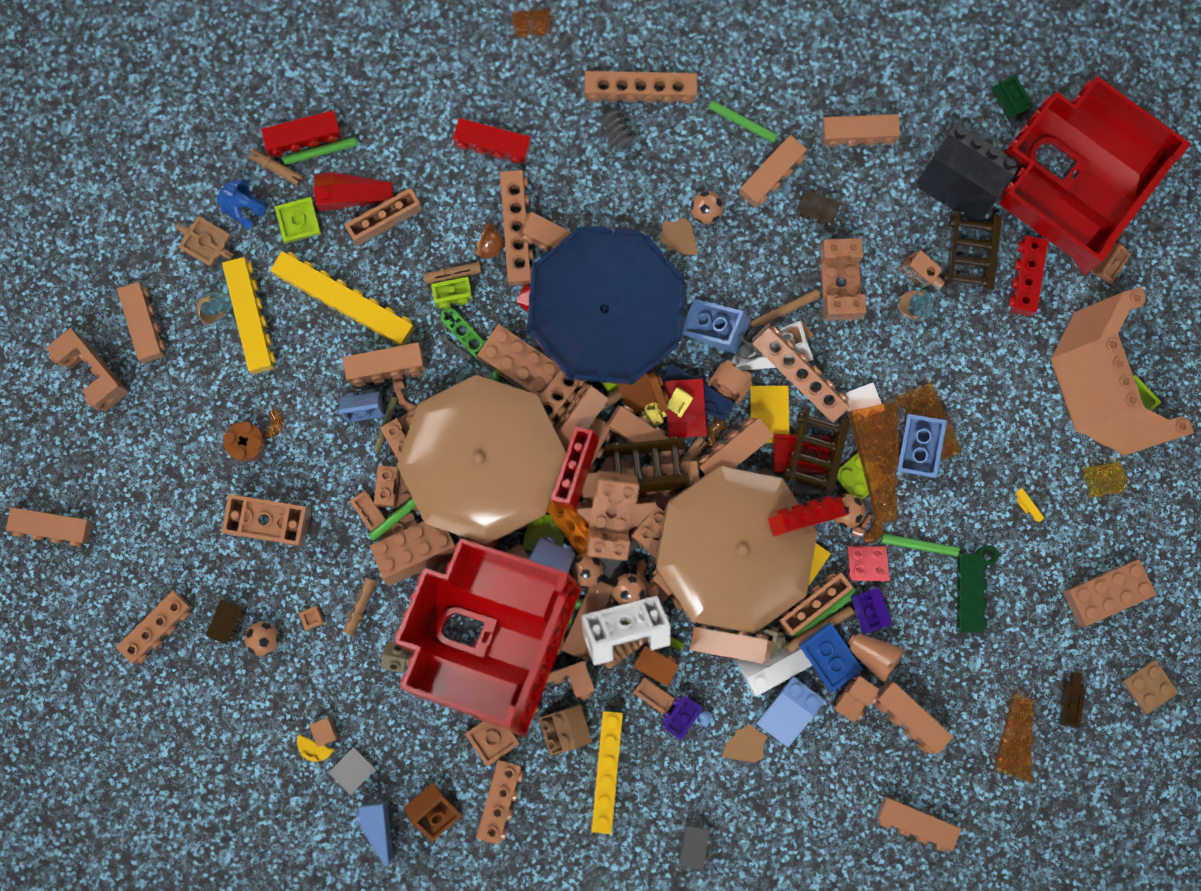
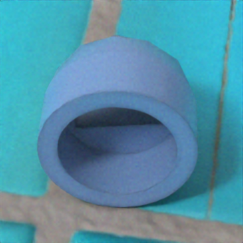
(704, 718)

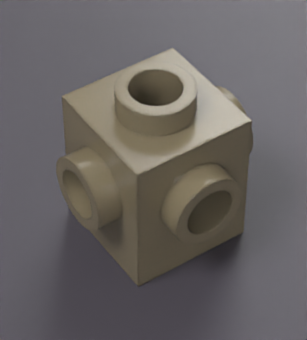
(778, 637)
(394, 657)

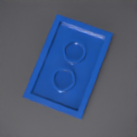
(830, 657)

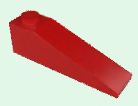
(344, 191)

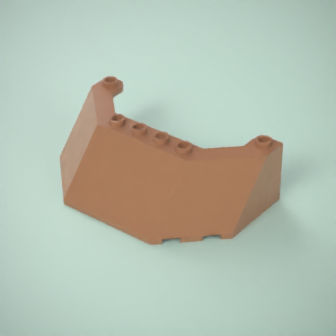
(1101, 384)

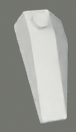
(761, 362)
(782, 667)

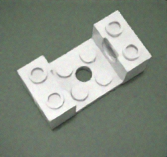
(604, 627)

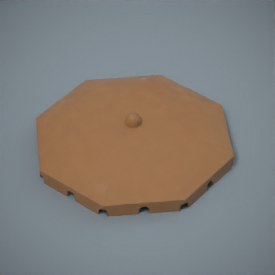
(481, 459)
(722, 552)

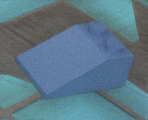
(716, 325)
(362, 406)
(553, 555)
(790, 711)
(376, 826)

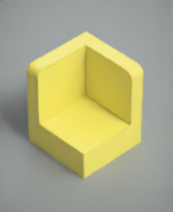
(679, 401)

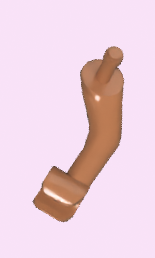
(398, 386)
(641, 567)

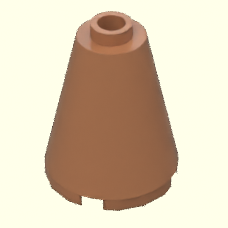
(876, 655)

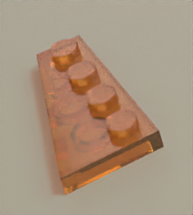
(926, 403)
(1015, 745)

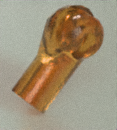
(276, 424)
(713, 430)
(874, 534)

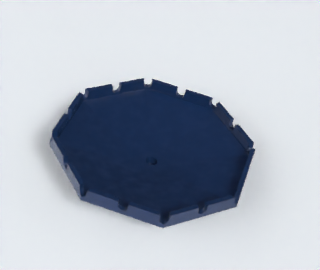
(606, 305)

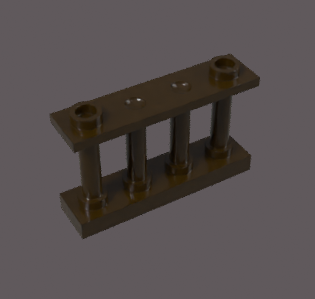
(990, 245)
(835, 447)
(658, 482)

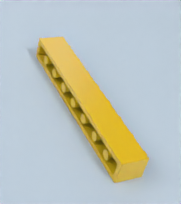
(342, 298)

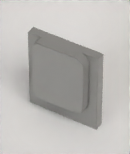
(352, 770)

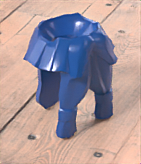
(236, 195)

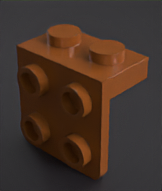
(643, 392)

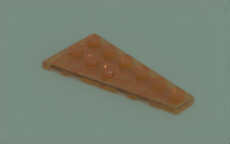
(878, 451)

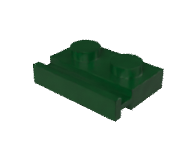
(1012, 97)

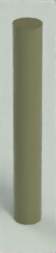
(387, 418)

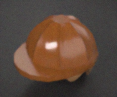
(490, 242)

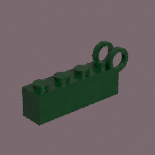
(970, 590)

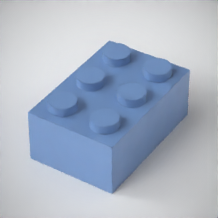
(922, 445)

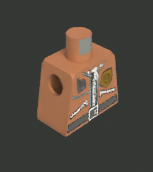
(922, 270)

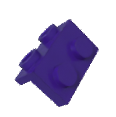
(871, 610)
(681, 717)

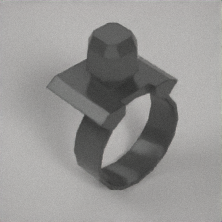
(745, 351)

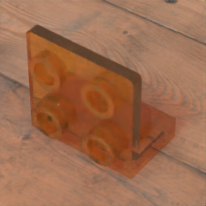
(531, 23)

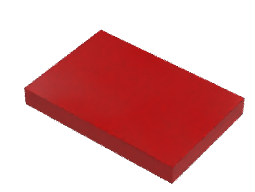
(694, 419)
(782, 452)

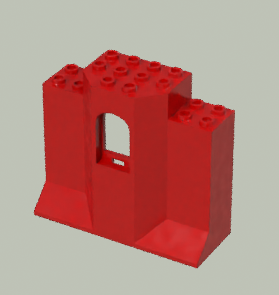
(1118, 161)
(522, 609)

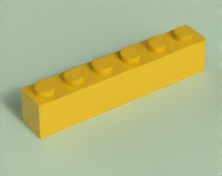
(248, 315)
(607, 772)

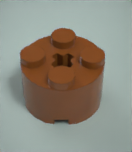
(234, 439)

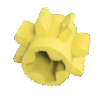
(653, 414)

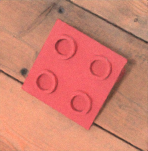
(868, 563)

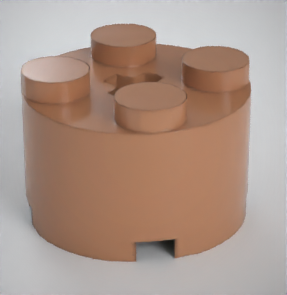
(731, 381)

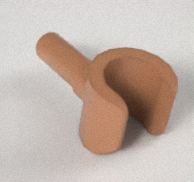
(857, 531)

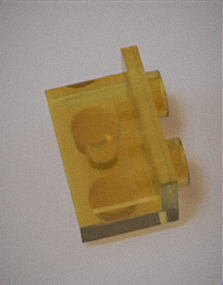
(1105, 479)

